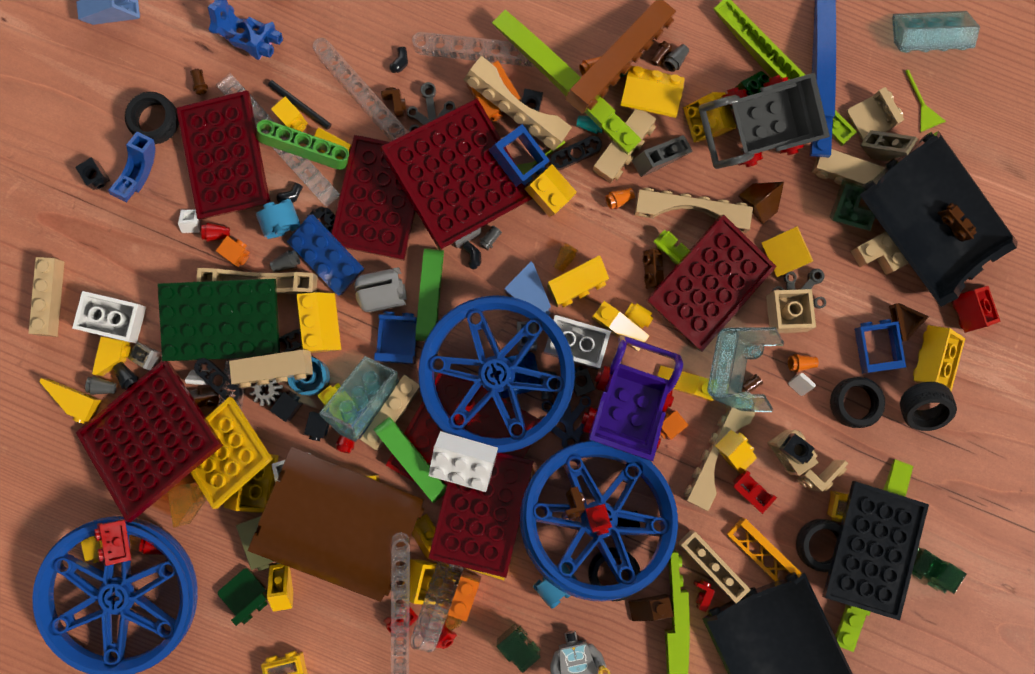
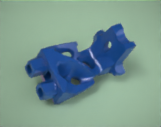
(254, 42)

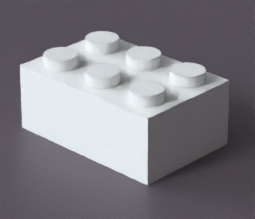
(109, 317)
(586, 342)
(462, 461)

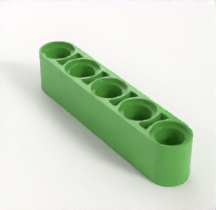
(297, 137)
(429, 293)
(410, 459)

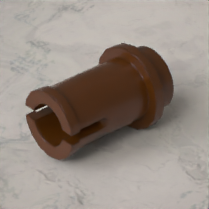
(661, 52)
(198, 81)
(752, 384)

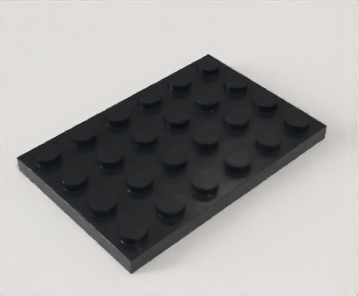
(875, 550)

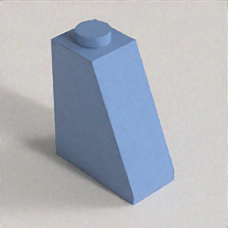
(107, 11)
(529, 288)

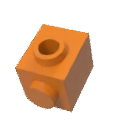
(233, 251)
(672, 425)

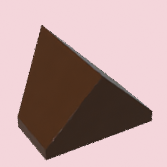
(763, 198)
(908, 319)

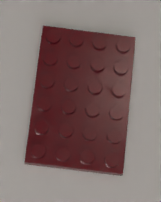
(223, 155)
(372, 205)
(711, 283)
(480, 526)

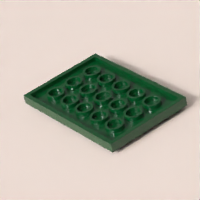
(218, 319)

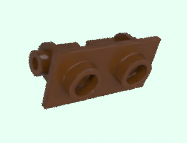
(962, 229)
(652, 259)
(208, 398)

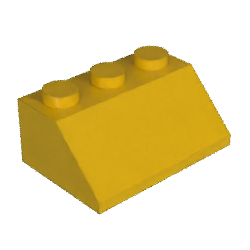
(652, 91)
(578, 282)
(318, 322)
(939, 356)
(256, 492)

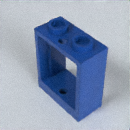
(509, 166)
(895, 341)

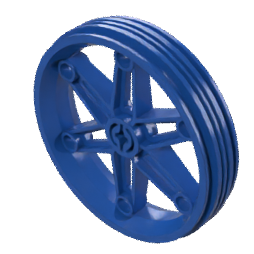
(467, 310)
(668, 522)
(80, 658)

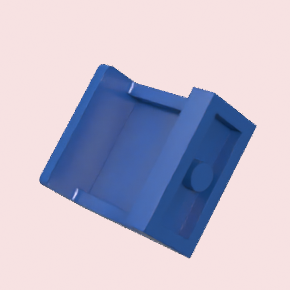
(396, 338)

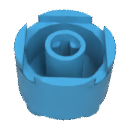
(278, 219)
(316, 384)
(548, 592)

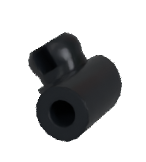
(401, 62)
(293, 194)
(475, 255)

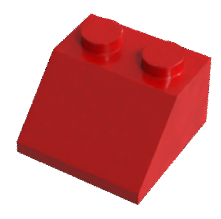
(976, 309)

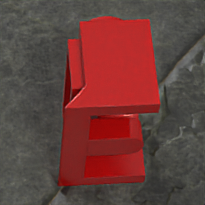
(753, 491)

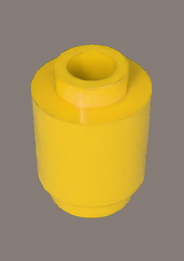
(639, 315)

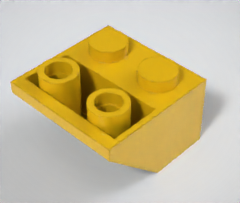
(719, 119)

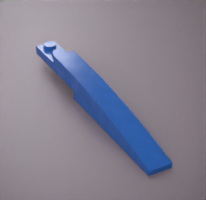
(825, 68)

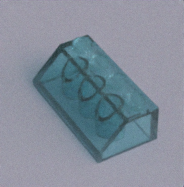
(934, 31)
(360, 398)

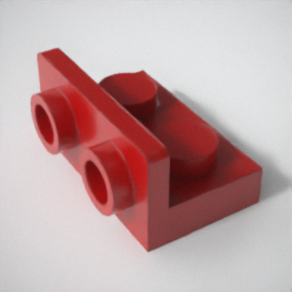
(113, 542)

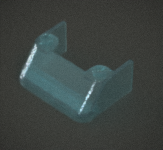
(729, 366)

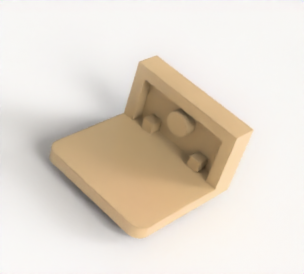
(875, 113)
(824, 480)

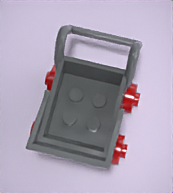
(778, 118)

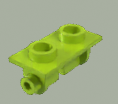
(665, 243)

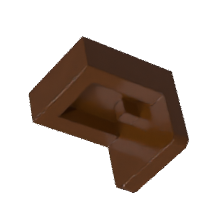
(399, 103)
(576, 503)

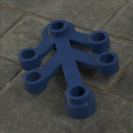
(568, 420)

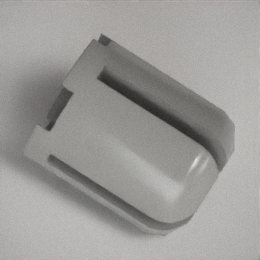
(380, 290)

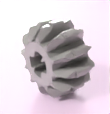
(266, 398)

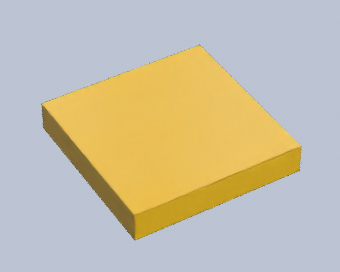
(787, 251)

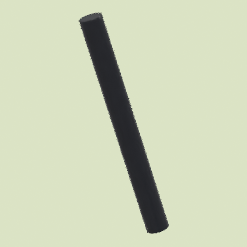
(300, 105)

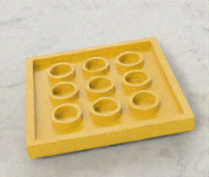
(236, 460)

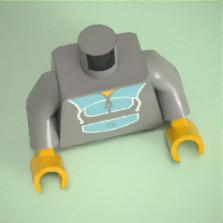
(577, 657)

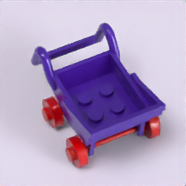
(632, 404)

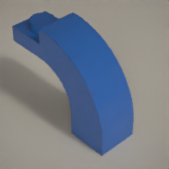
(137, 169)

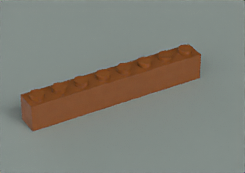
(620, 56)

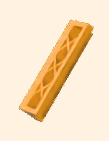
(764, 544)

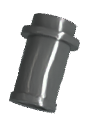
(490, 238)

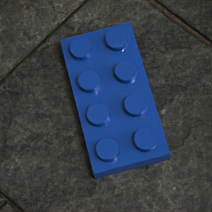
(325, 255)

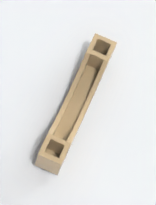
(545, 127)
(652, 204)
(285, 282)
(703, 489)

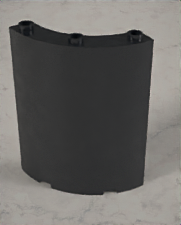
(908, 204)
(776, 632)

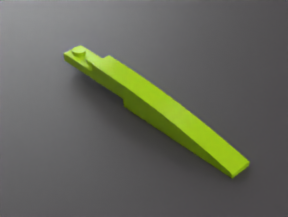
(771, 57)
(564, 78)
(854, 617)
(678, 638)

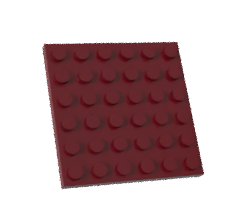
(453, 174)
(148, 440)

